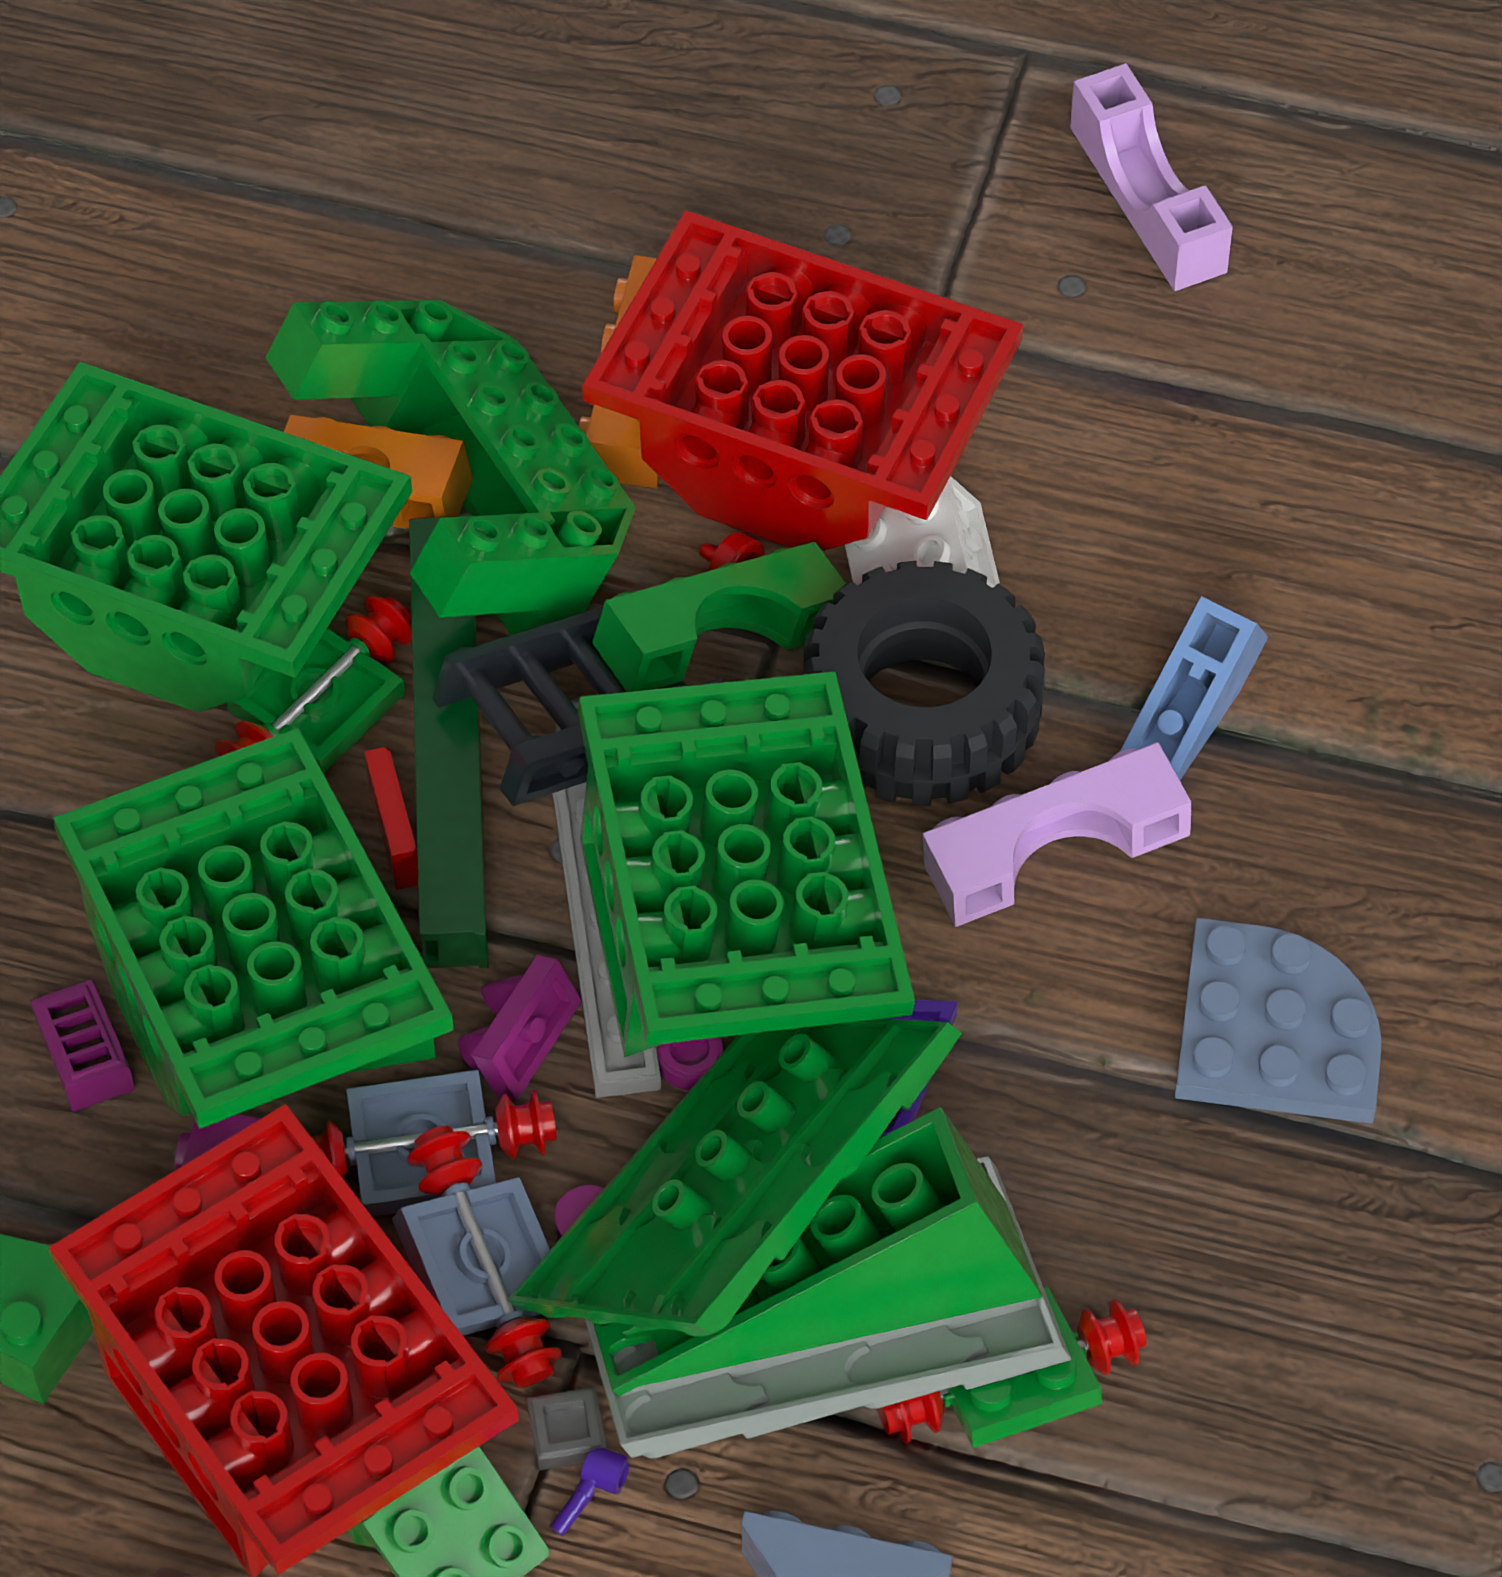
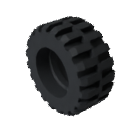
(945, 620)

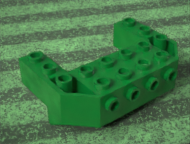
(539, 495)

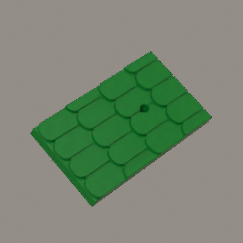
(734, 1175)

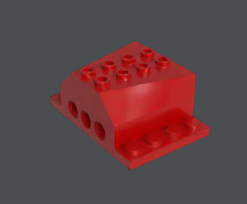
(796, 384)
(277, 1344)

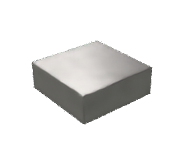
(565, 1427)

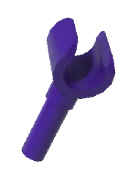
(600, 1470)

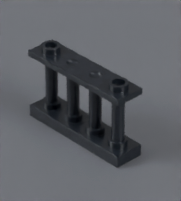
(536, 763)

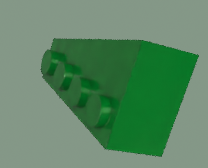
(39, 1319)

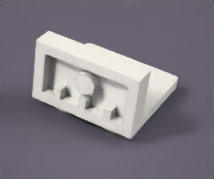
(950, 535)

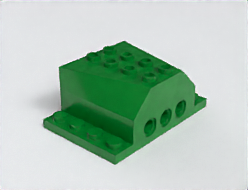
(184, 537)
(735, 862)
(248, 932)

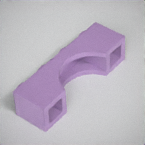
(1120, 136)
(1126, 802)

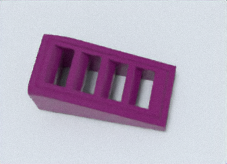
(94, 1082)

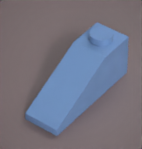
(1198, 683)

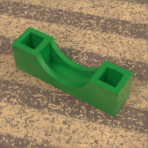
(653, 631)

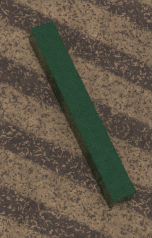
(446, 788)

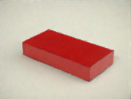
(392, 817)

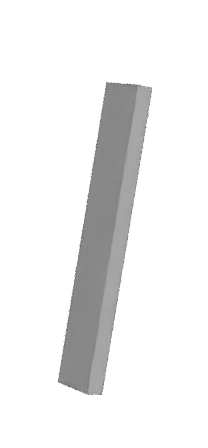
(610, 1070)

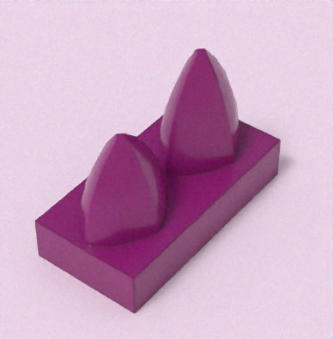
(528, 1022)

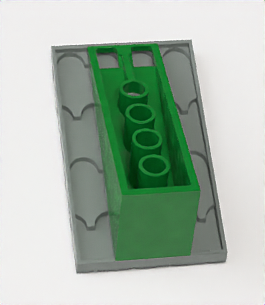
(853, 1309)

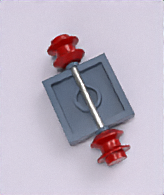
(394, 1114)
(476, 1252)

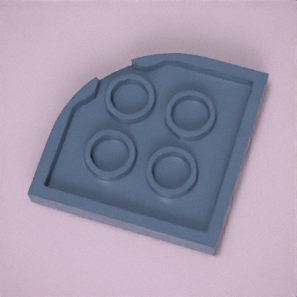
(1276, 1026)

